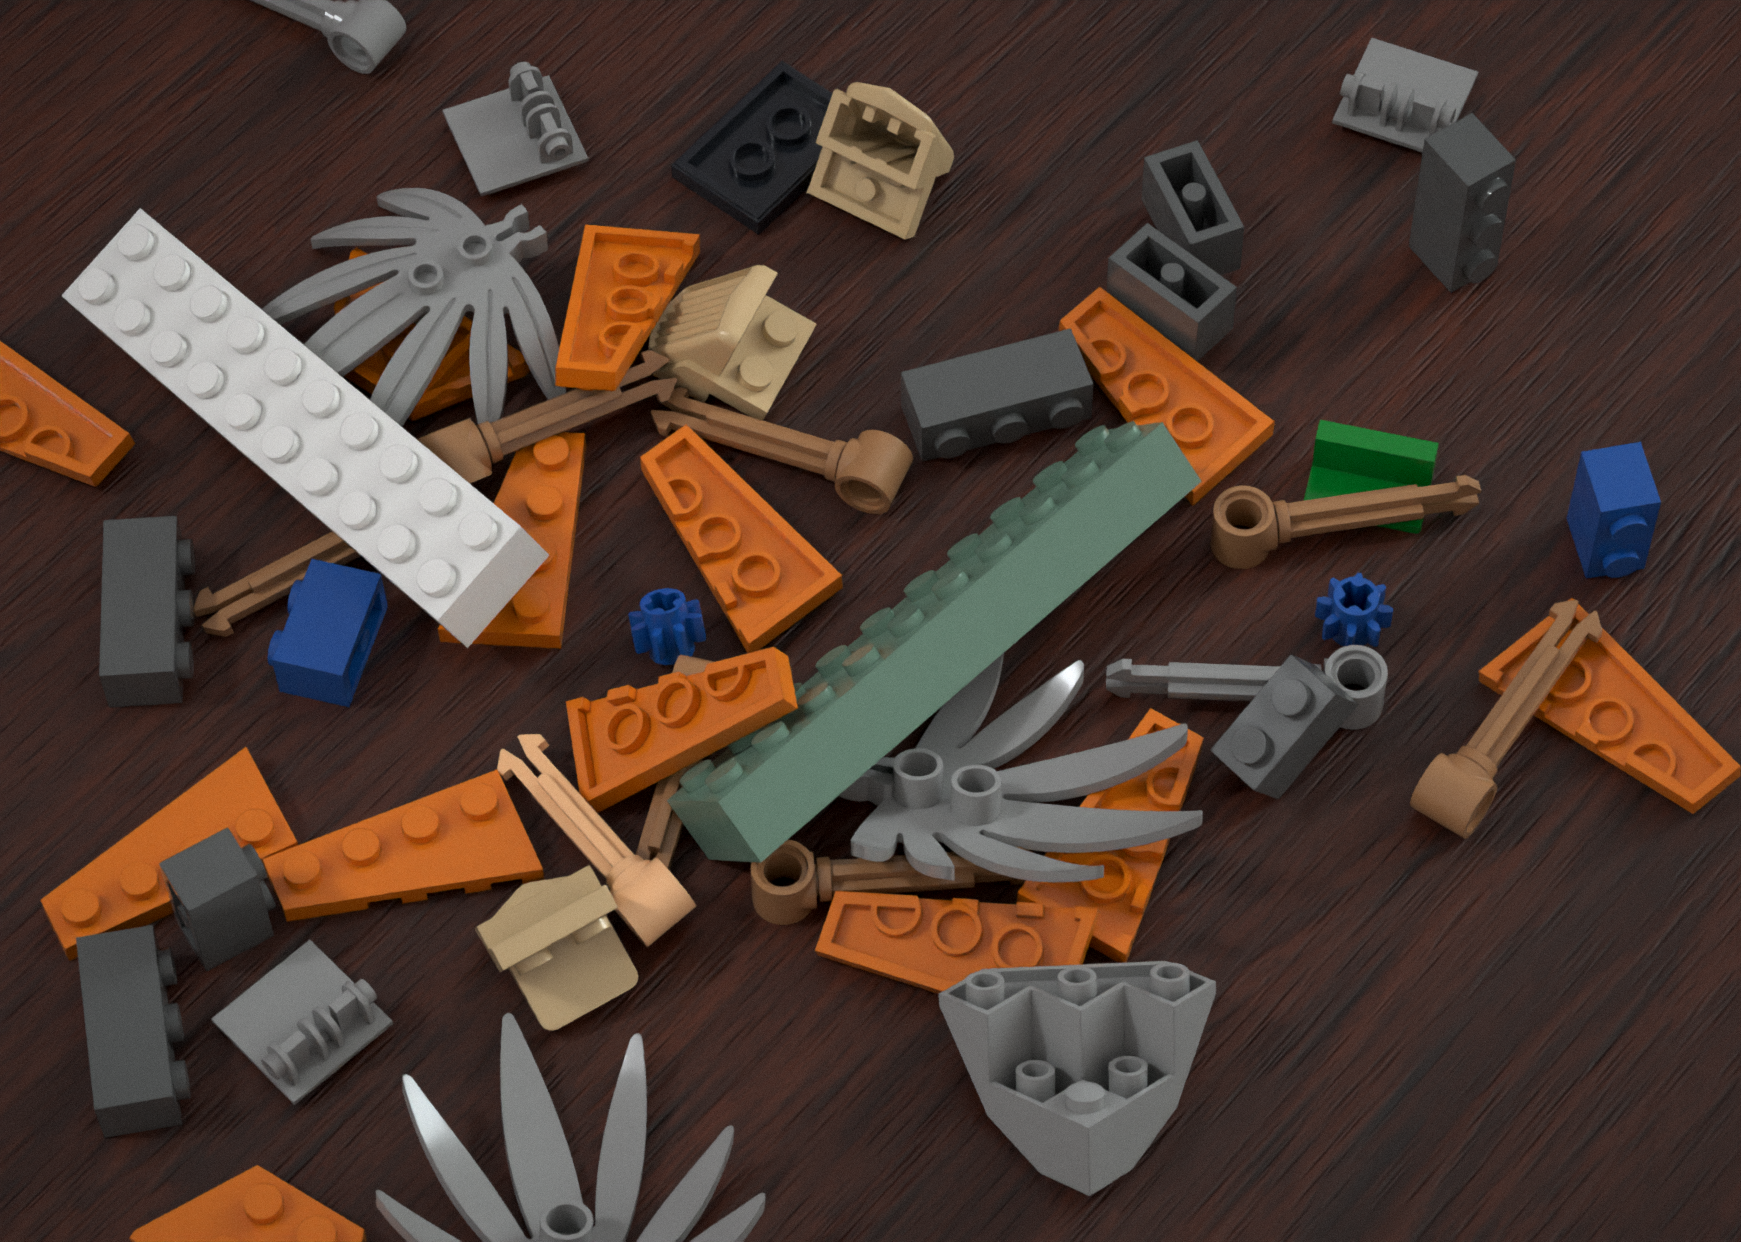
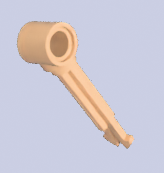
(644, 890)

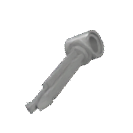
(356, 31)
(1243, 682)

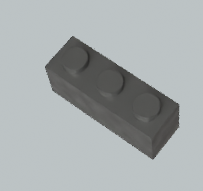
(1461, 202)
(996, 395)
(145, 611)
(132, 1031)

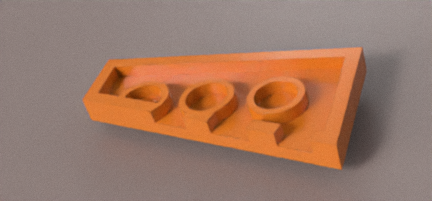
(617, 299)
(1159, 383)
(742, 546)
(664, 727)
(126, 883)

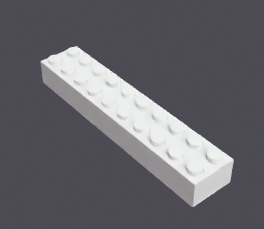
(307, 428)

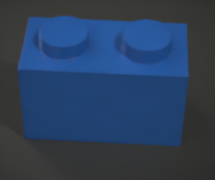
(1613, 510)
(328, 632)

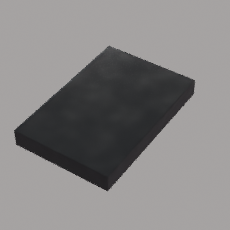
(760, 150)

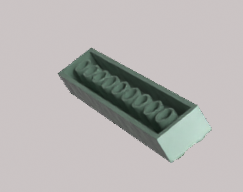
(934, 640)

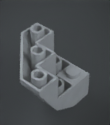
(1080, 1058)

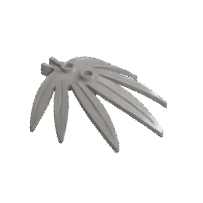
(444, 274)
(956, 797)
(545, 1171)

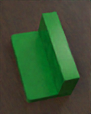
(1364, 460)

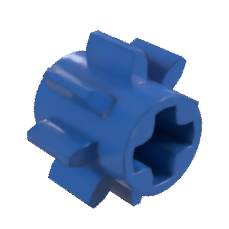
(1354, 611)
(667, 625)

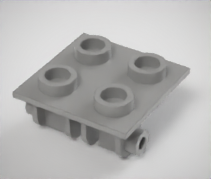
(1402, 95)
(515, 132)
(303, 1021)

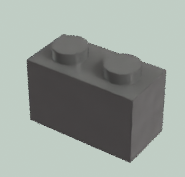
(1193, 206)
(1172, 291)
(1284, 727)
(219, 897)

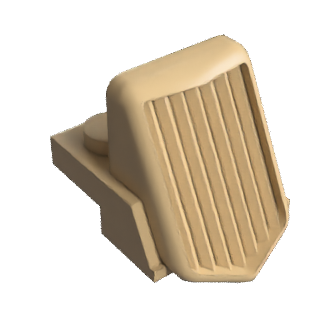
(879, 157)
(731, 340)
(560, 947)

